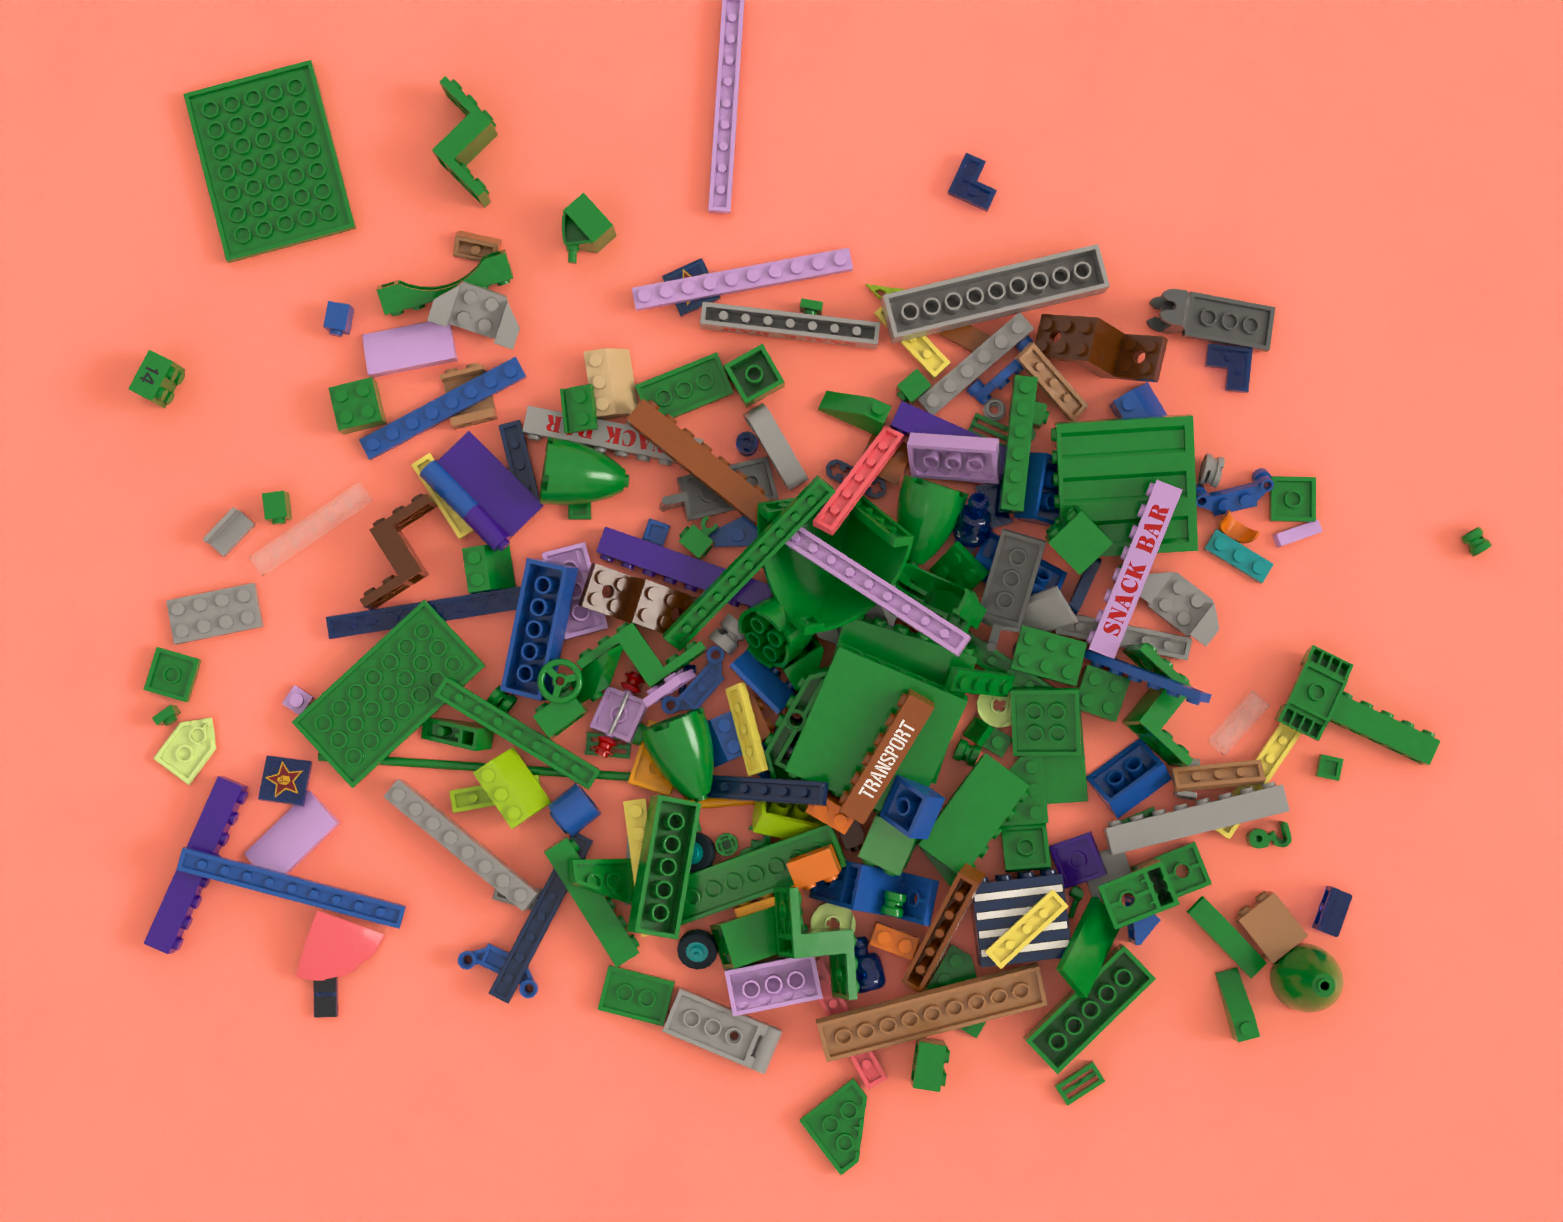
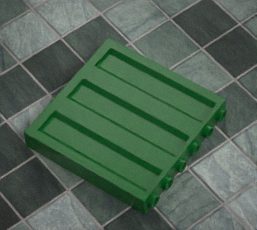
(1109, 467)

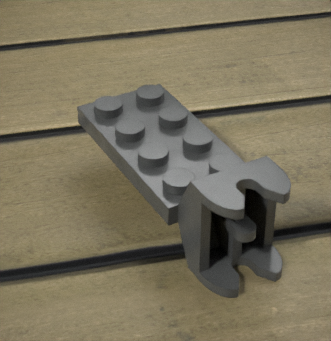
(1213, 319)

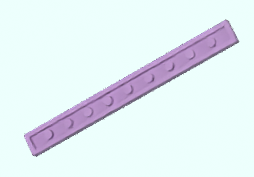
(726, 106)
(742, 279)
(879, 591)

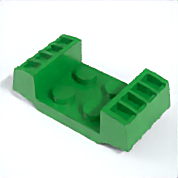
(1315, 692)

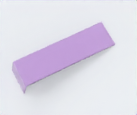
(1297, 533)

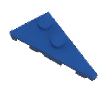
(735, 534)

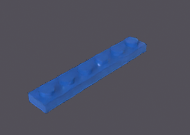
(1154, 680)

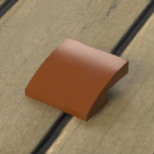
(895, 466)

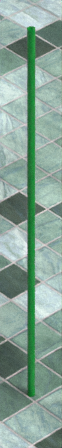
(473, 766)

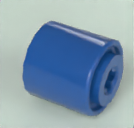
(573, 810)

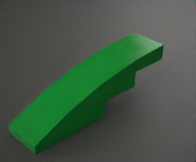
(1226, 937)

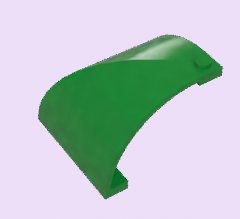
(814, 596)

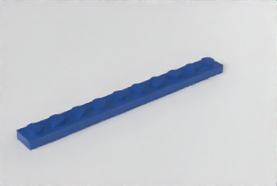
(291, 887)

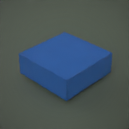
(656, 532)

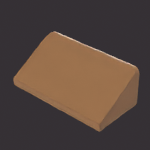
(474, 246)

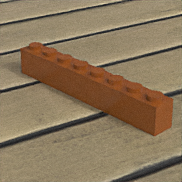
(697, 459)

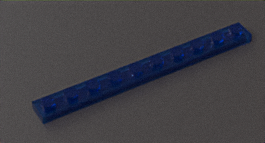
(448, 608)

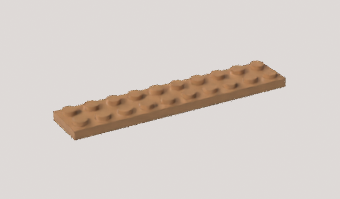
(931, 1012)

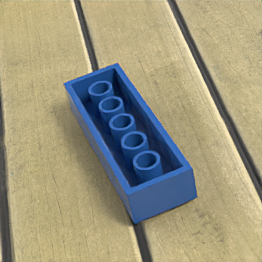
(538, 626)

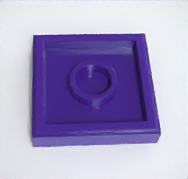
(1078, 859)

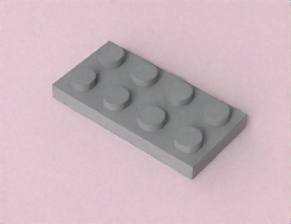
(214, 613)

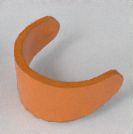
(1236, 530)

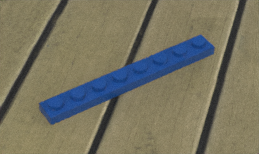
(442, 408)

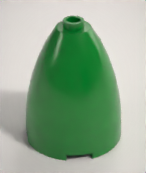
(578, 474)
(929, 514)
(770, 634)
(683, 752)
(1307, 979)

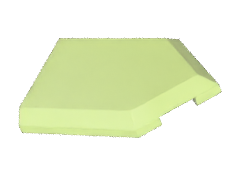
(188, 748)

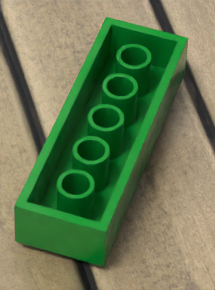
(664, 867)
(1080, 1020)

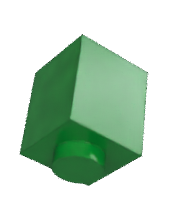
(912, 387)
(277, 507)

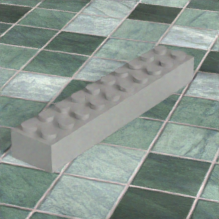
(994, 293)

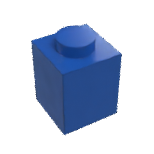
(338, 318)

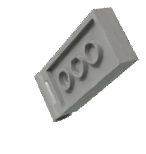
(710, 1025)

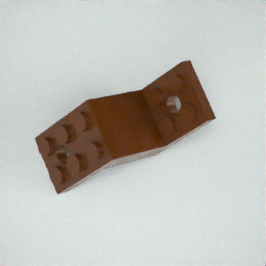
(1101, 347)
(398, 551)

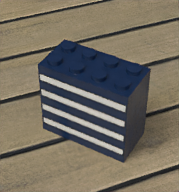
(1005, 901)

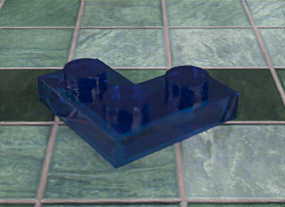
(966, 184)
(1236, 361)

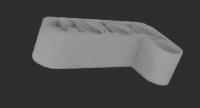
(776, 446)

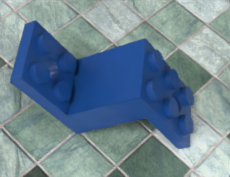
(863, 889)

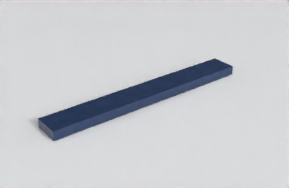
(534, 930)

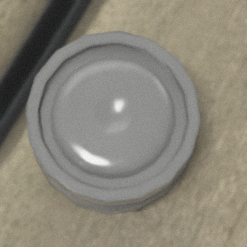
(1211, 470)

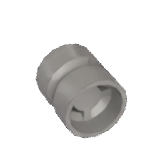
(727, 635)

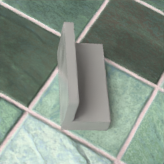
(229, 531)

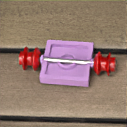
(619, 714)

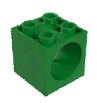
(1077, 539)
(887, 847)

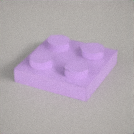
(670, 685)

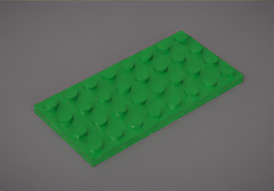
(387, 694)

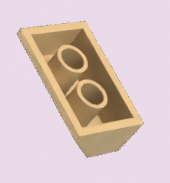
(613, 382)

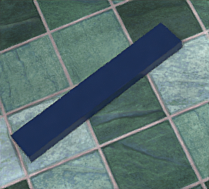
(769, 790)

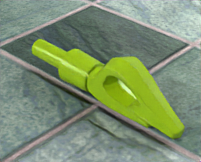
(874, 288)

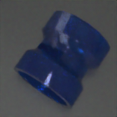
(747, 444)

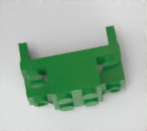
(942, 597)

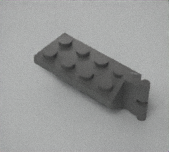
(700, 501)
(1010, 583)

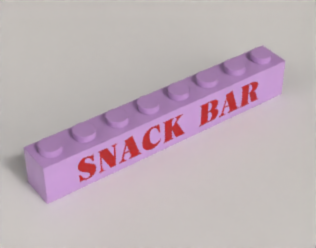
(1135, 568)

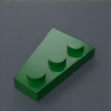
(604, 876)

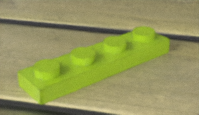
(472, 798)

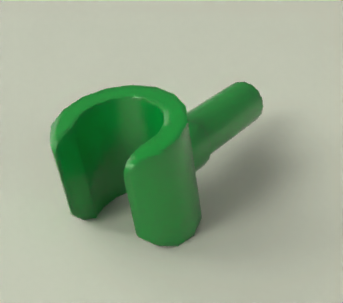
(1076, 893)

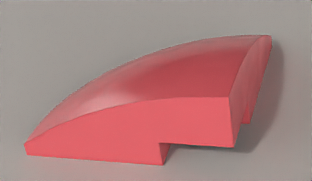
(335, 948)

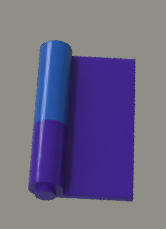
(481, 491)

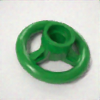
(555, 697)

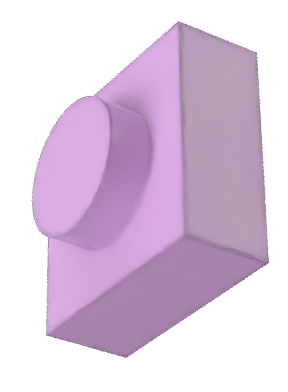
(297, 700)

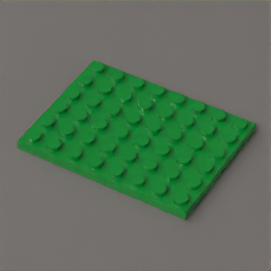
(269, 161)

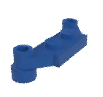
(982, 392)
(1236, 497)
(700, 687)
(493, 959)

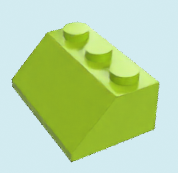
(512, 788)
(782, 819)

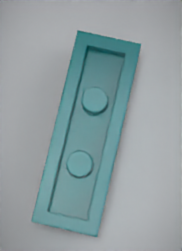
(1238, 556)

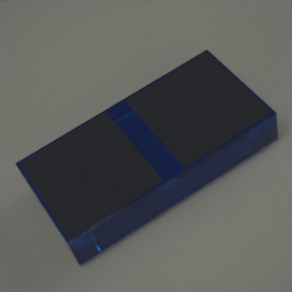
(326, 998)

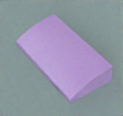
(408, 348)
(954, 457)
(580, 620)
(293, 836)
(772, 984)

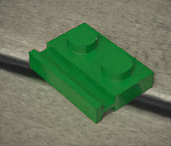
(578, 409)

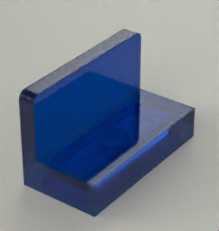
(1332, 911)

